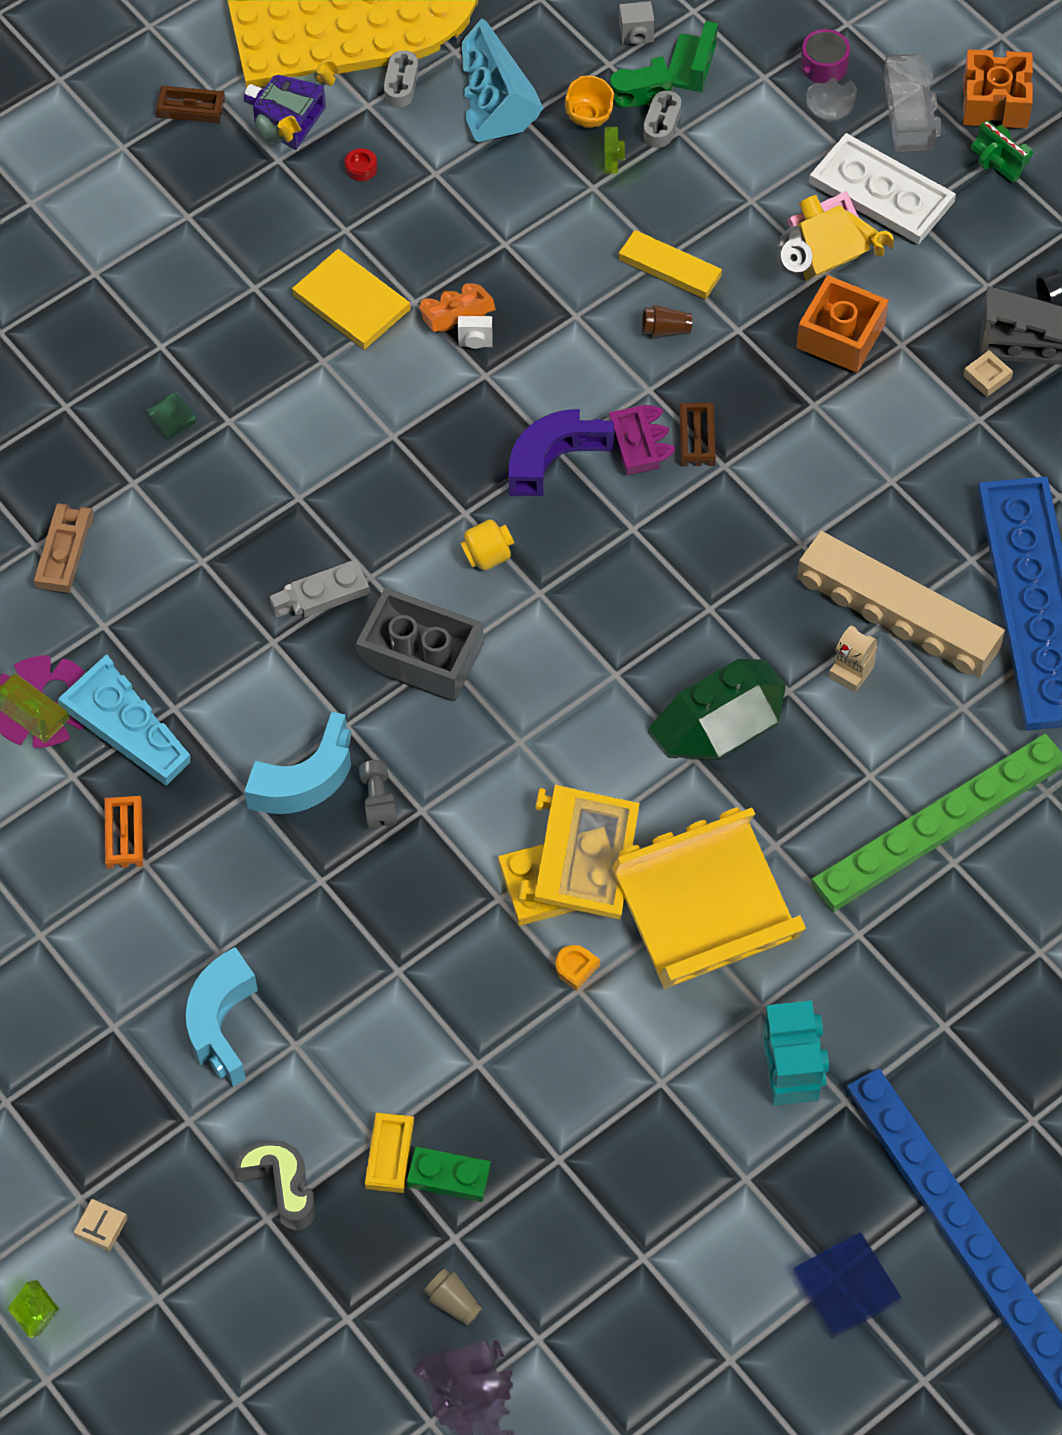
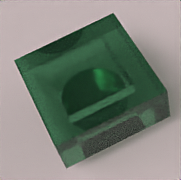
(171, 416)

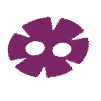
(37, 673)

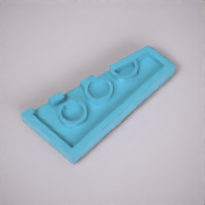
(116, 714)

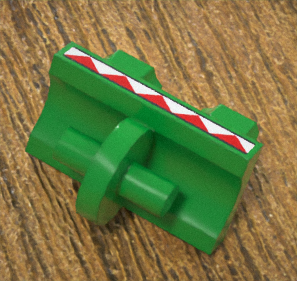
(1001, 152)

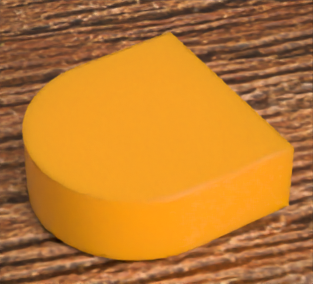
(575, 965)

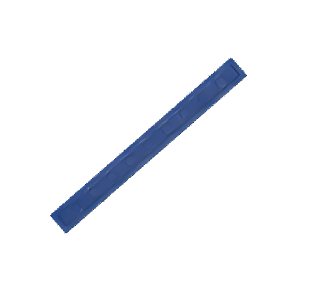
(962, 1226)

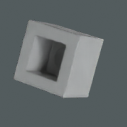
(636, 23)

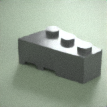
(1020, 328)

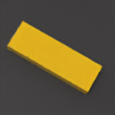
(670, 264)

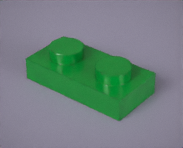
(449, 1174)

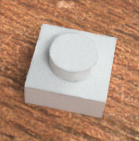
(475, 331)

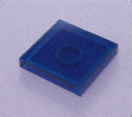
(847, 1285)

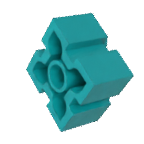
(794, 1052)

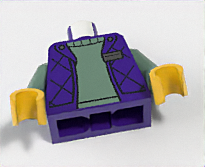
(290, 104)

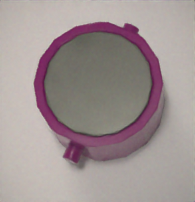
(825, 55)

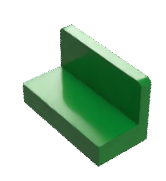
(693, 58)

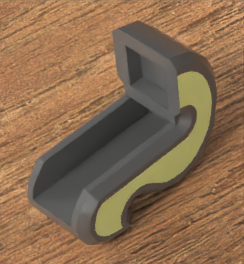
(289, 1172)

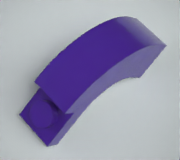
(547, 440)

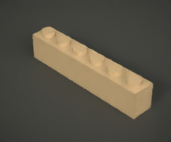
(900, 604)

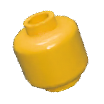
(487, 544)

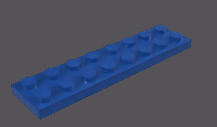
(1028, 580)

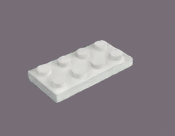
(883, 188)

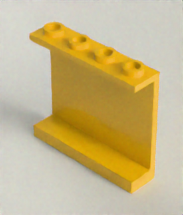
(704, 898)

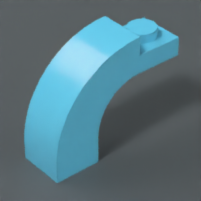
(303, 785)
(211, 997)

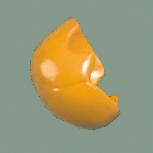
(589, 101)

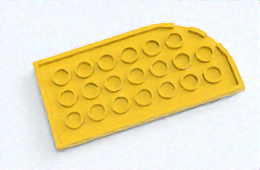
(355, 34)

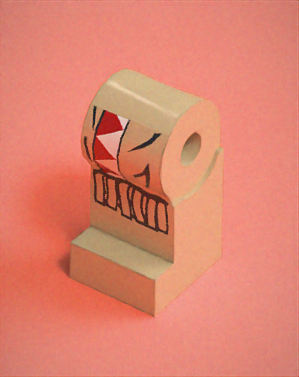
(854, 659)

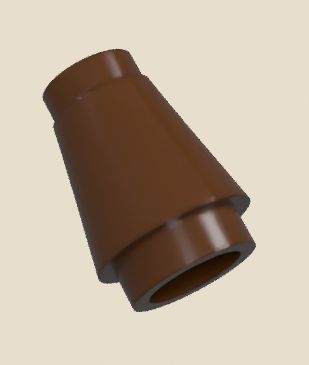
(665, 321)

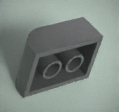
(420, 643)

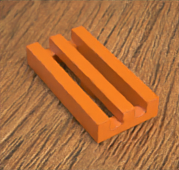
(125, 858)

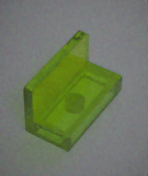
(31, 708)

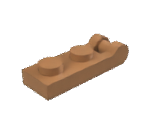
(63, 548)

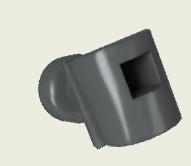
(379, 805)

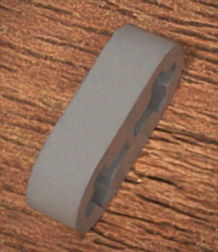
(407, 79)
(668, 120)

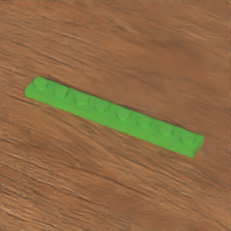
(938, 823)

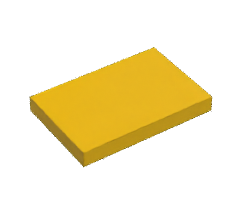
(351, 299)

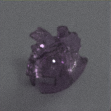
(468, 1388)

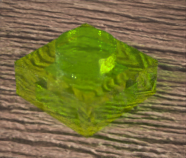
(613, 149)
(33, 1308)

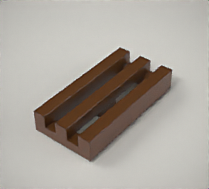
(190, 108)
(697, 457)

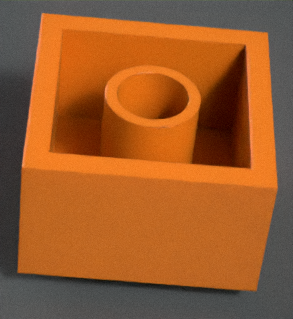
(842, 323)

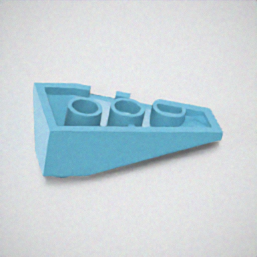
(497, 89)

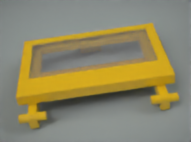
(580, 849)

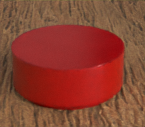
(361, 164)

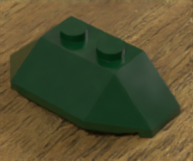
(721, 712)

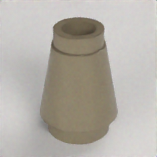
(453, 1297)

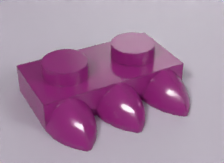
(639, 438)

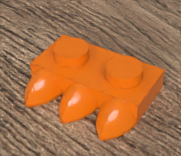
(444, 314)

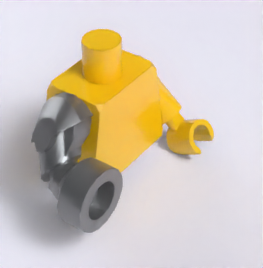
(827, 240)

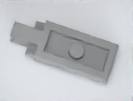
(321, 591)

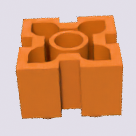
(998, 88)

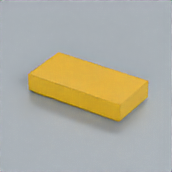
(389, 1152)

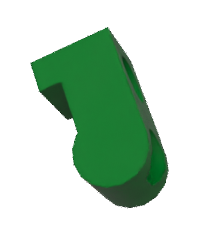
(640, 84)

